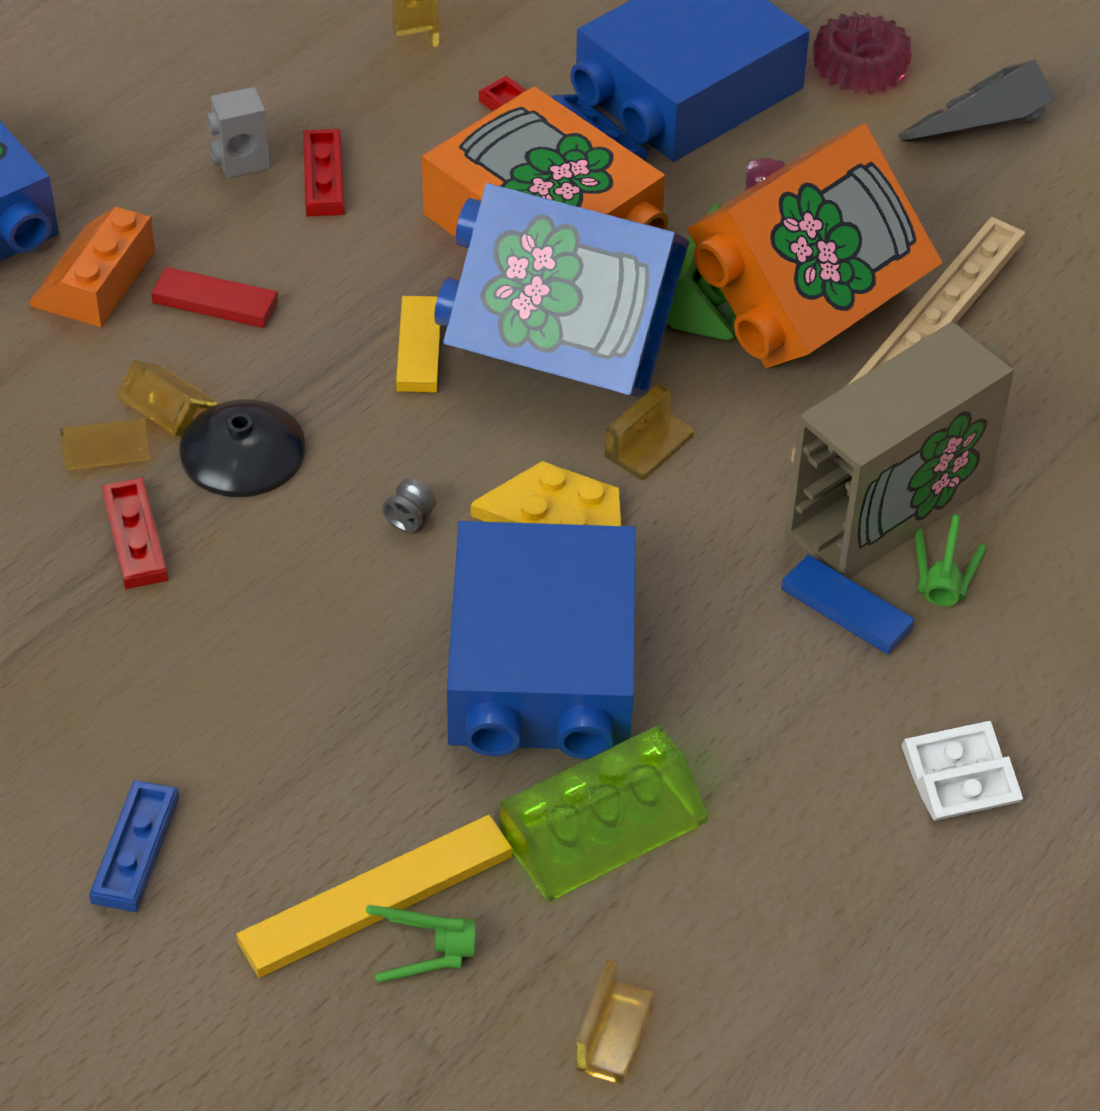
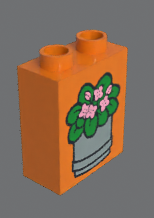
(543, 152)
(813, 247)

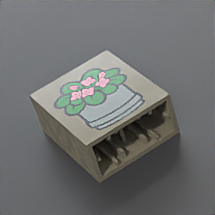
(897, 449)

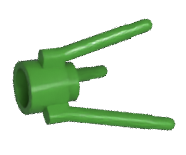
(944, 582)
(452, 937)

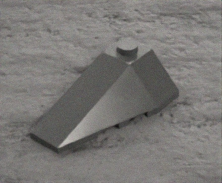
(1003, 96)

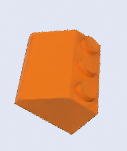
(98, 267)

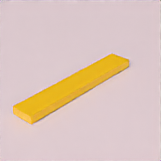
(393, 885)

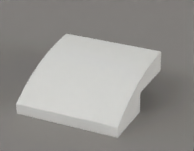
(961, 771)

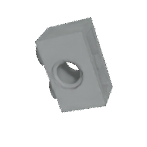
(239, 132)

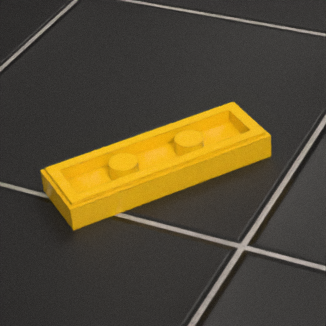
(418, 345)

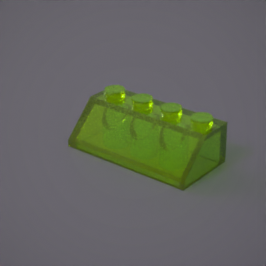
(602, 812)

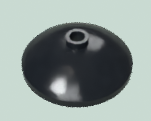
(242, 448)

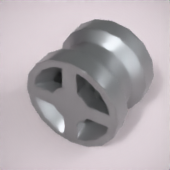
(409, 505)

